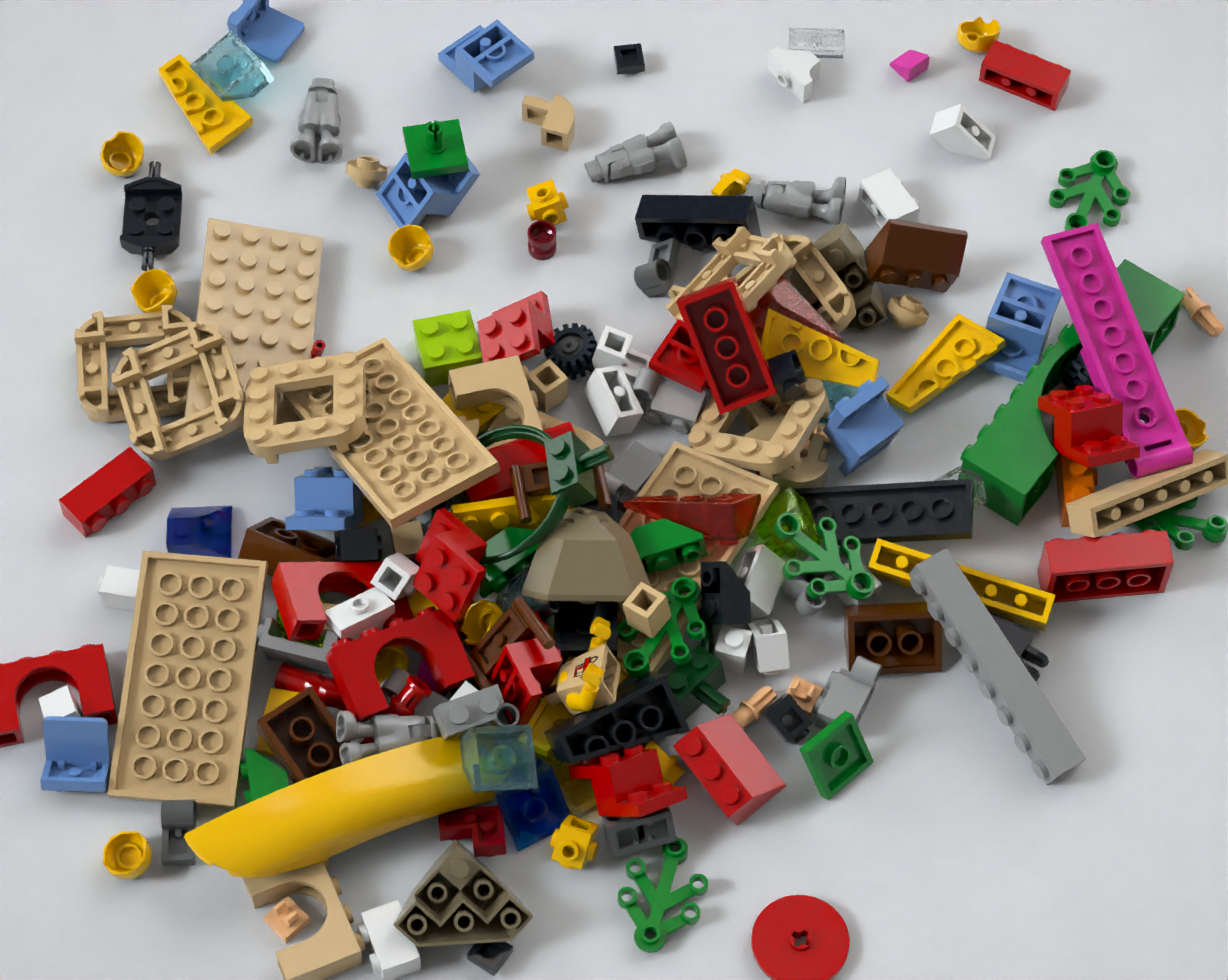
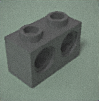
(635, 834)

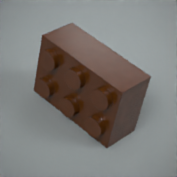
(302, 736)

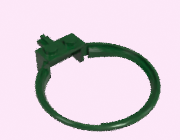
(569, 471)
(699, 679)

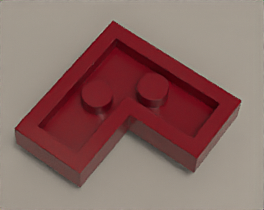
(481, 824)

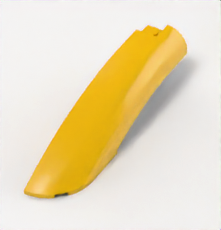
(337, 810)

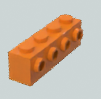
(1072, 482)

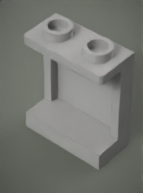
(293, 652)

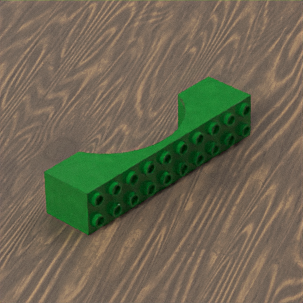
(1014, 448)

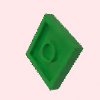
(435, 148)
(836, 755)

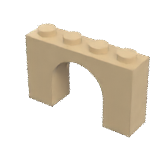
(497, 382)
(334, 945)

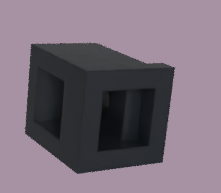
(787, 375)
(779, 709)

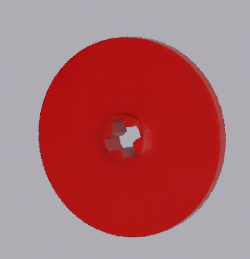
(797, 917)

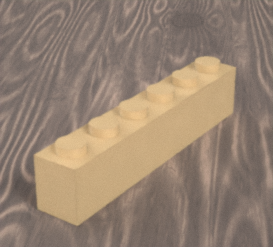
(1147, 495)

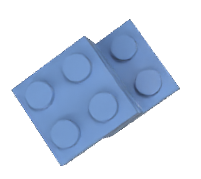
(486, 56)
(412, 199)
(1022, 318)
(862, 425)
(325, 501)

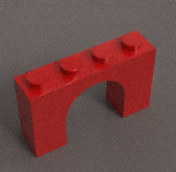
(300, 583)
(429, 634)
(81, 668)

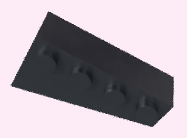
(695, 218)
(639, 715)

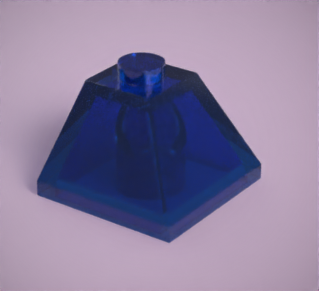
(200, 531)
(533, 812)

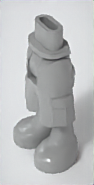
(319, 118)
(636, 156)
(798, 199)
(386, 729)

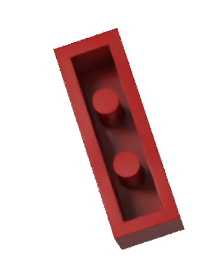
(1024, 75)
(108, 492)

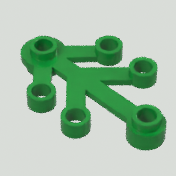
(1091, 190)
(1213, 529)
(826, 560)
(676, 604)
(661, 899)

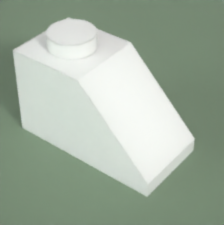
(962, 133)
(769, 645)

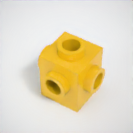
(546, 203)
(574, 842)

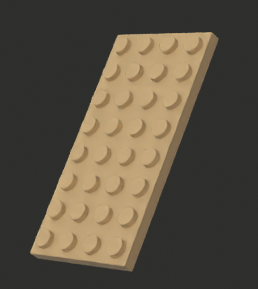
(260, 297)
(414, 442)
(684, 474)
(188, 679)

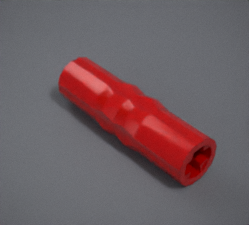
(298, 679)

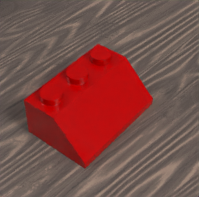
(730, 767)

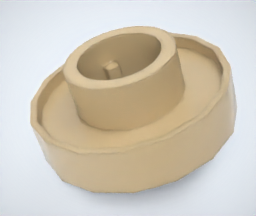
(366, 171)
(907, 311)

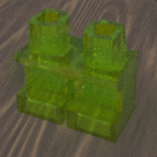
(785, 502)

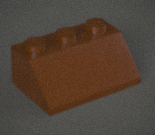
(916, 255)
(275, 544)
(895, 636)

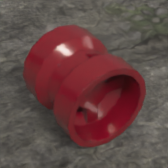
(541, 240)

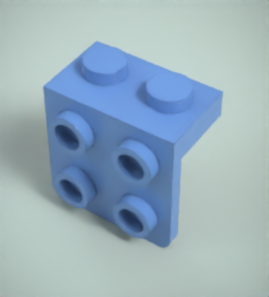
(265, 29)
(76, 754)

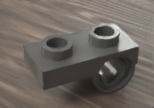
(658, 274)
(176, 820)

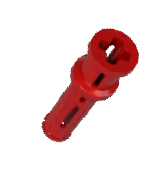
(406, 700)

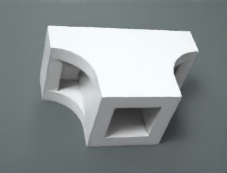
(794, 70)
(360, 614)

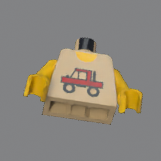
(590, 678)

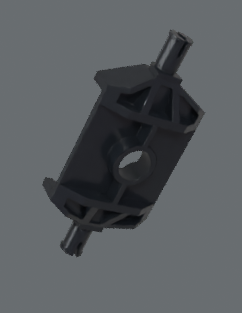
(146, 200)

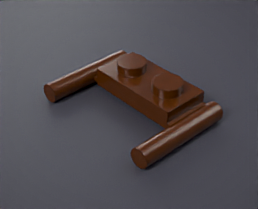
(534, 480)
(512, 627)

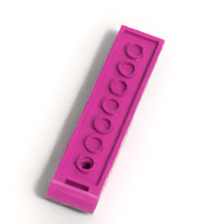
(1116, 347)

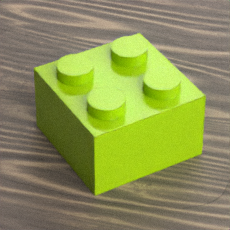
(445, 345)

